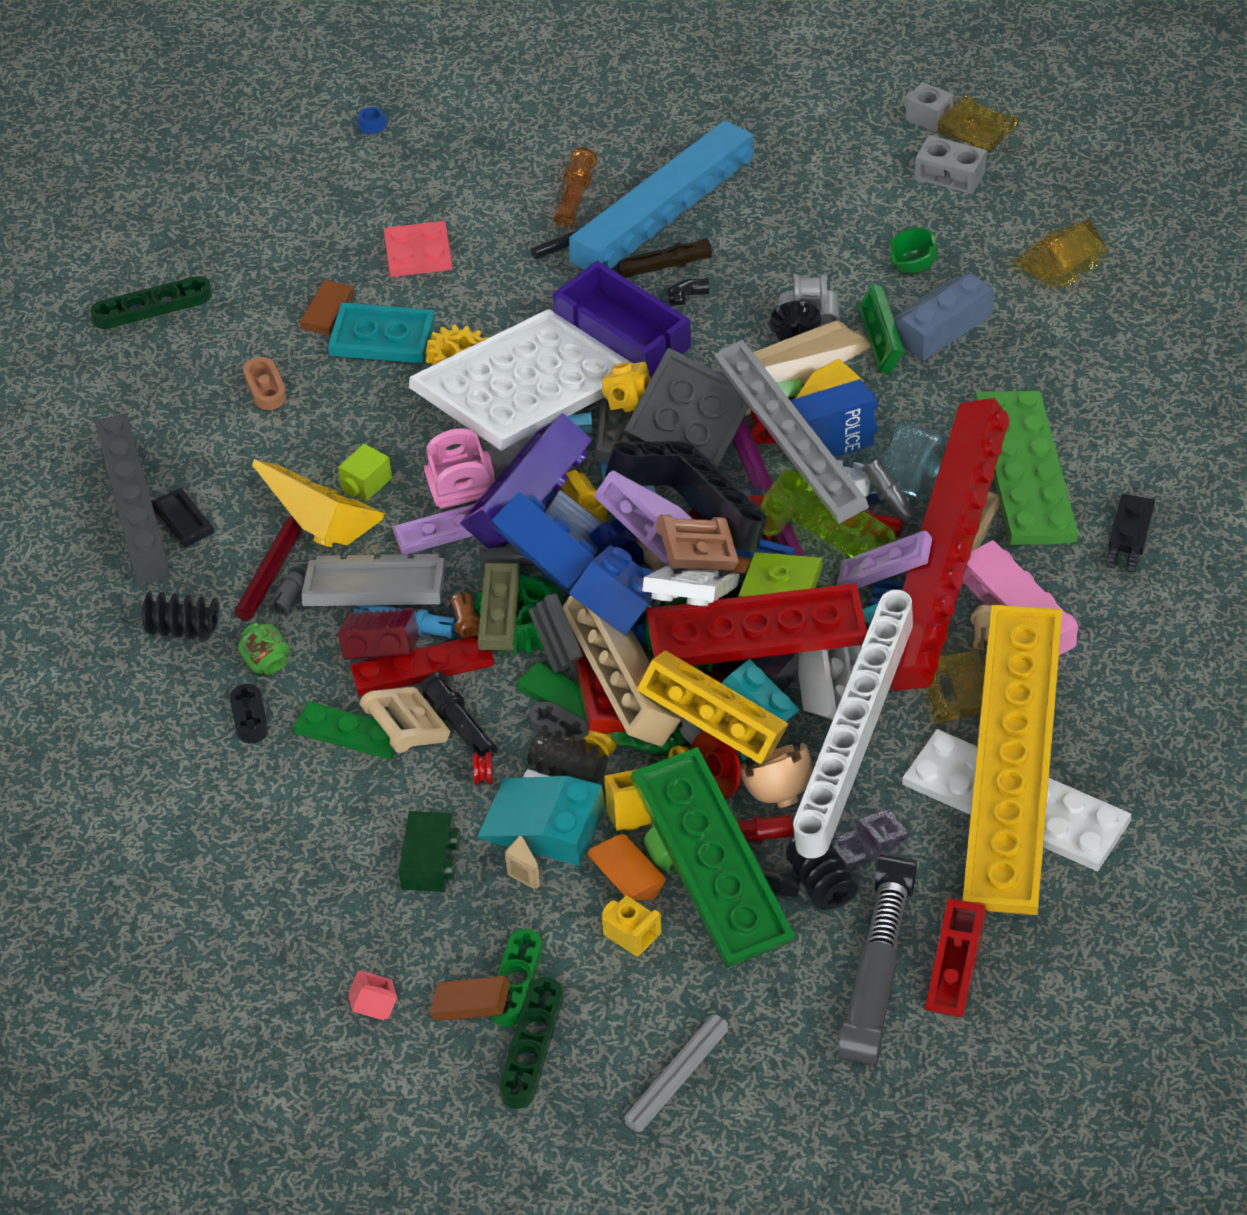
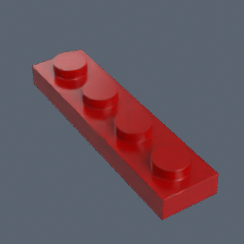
(401, 671)
(597, 706)

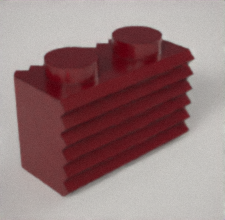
(378, 634)

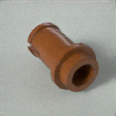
(467, 620)

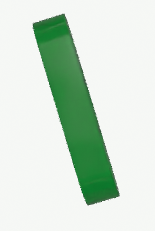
(512, 963)

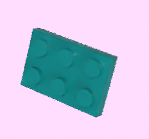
(381, 332)

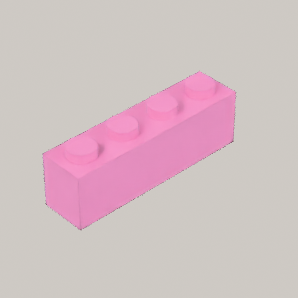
(1001, 581)

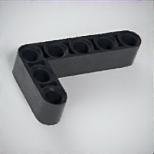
(695, 480)

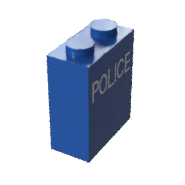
(841, 416)

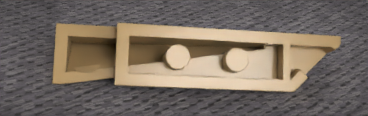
(809, 351)

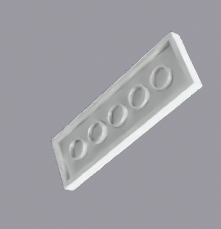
(698, 585)
(1074, 824)

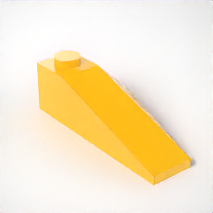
(318, 507)

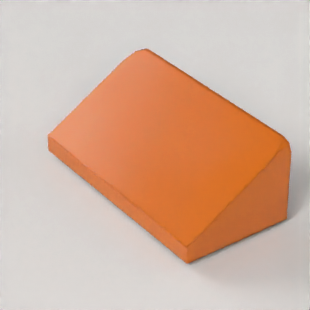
(627, 868)

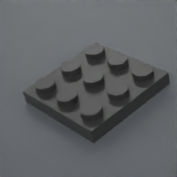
(688, 406)

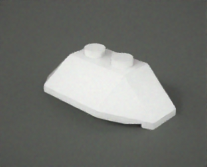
(824, 678)

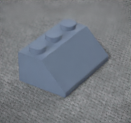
(944, 315)

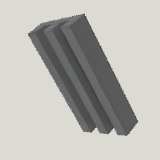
(555, 633)

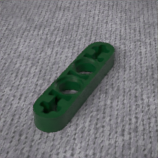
(150, 300)
(531, 1042)

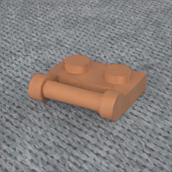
(697, 543)

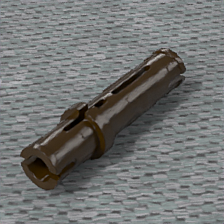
(669, 257)

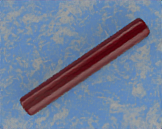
(268, 570)

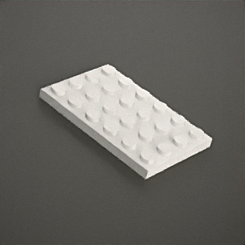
(519, 378)

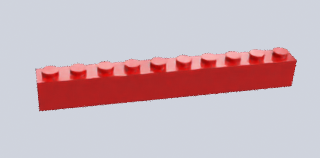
(952, 523)

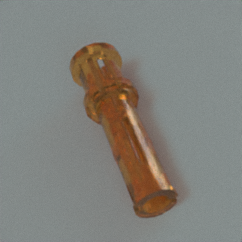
(577, 178)

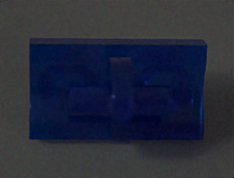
(617, 536)

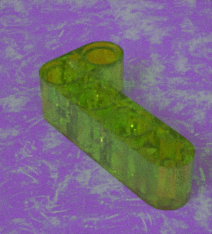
(795, 500)

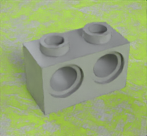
(950, 164)

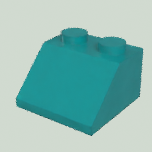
(758, 688)

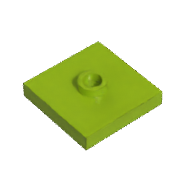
(780, 573)

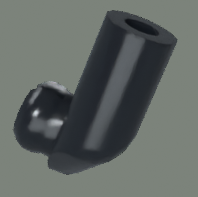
(687, 287)

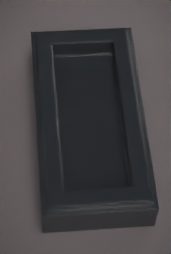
(183, 517)

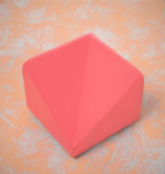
(372, 995)

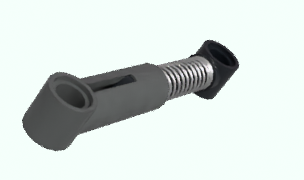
(877, 962)

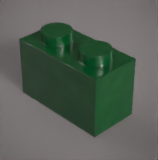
(427, 851)

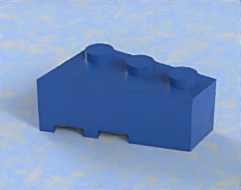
(544, 540)

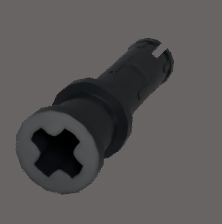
(450, 707)

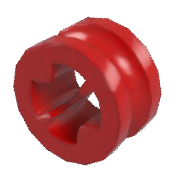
(482, 768)

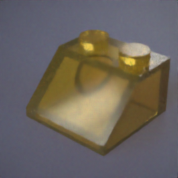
(1063, 254)

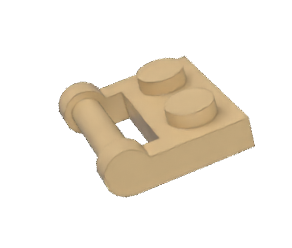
(412, 711)

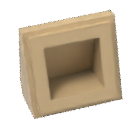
(522, 864)

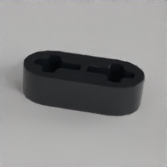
(243, 714)

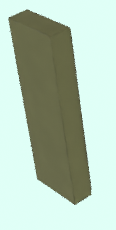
(499, 606)

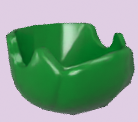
(913, 250)

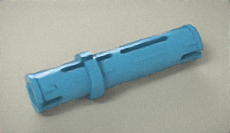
(426, 622)

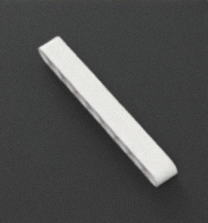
(853, 725)

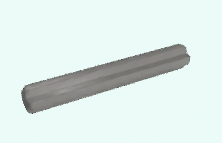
(676, 1073)

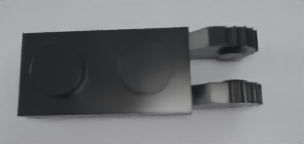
(1130, 529)

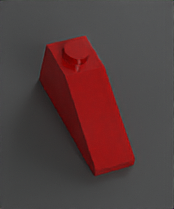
(956, 957)

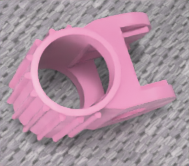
(459, 473)

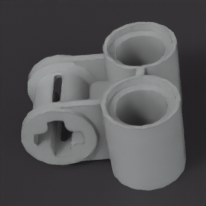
(814, 292)

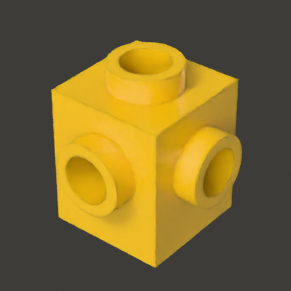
(625, 385)

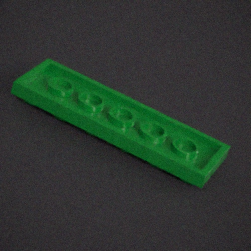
(712, 857)

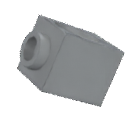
(927, 105)

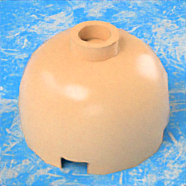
(779, 776)

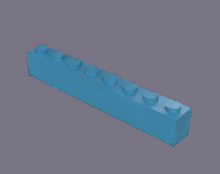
(662, 197)

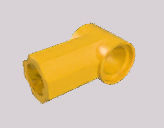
(582, 491)

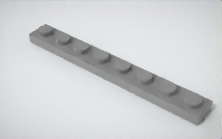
(791, 432)

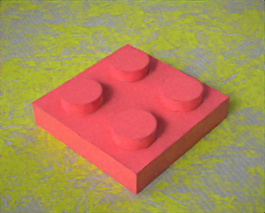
(417, 248)

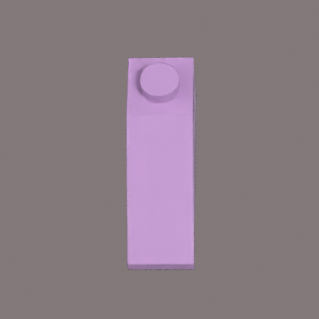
(637, 509)

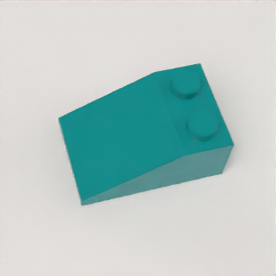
(550, 813)

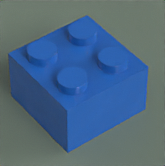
(614, 589)

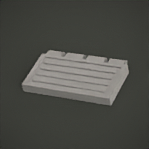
(373, 581)

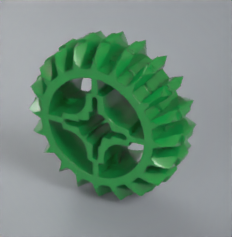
(530, 593)

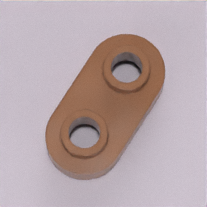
(268, 388)

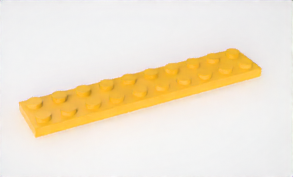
(1013, 760)

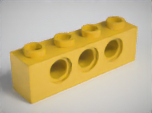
(712, 706)

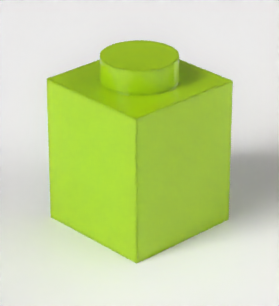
(364, 472)

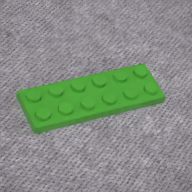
(1030, 474)

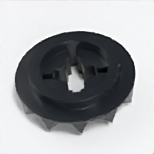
(788, 313)

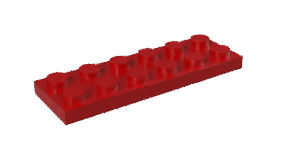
(759, 625)

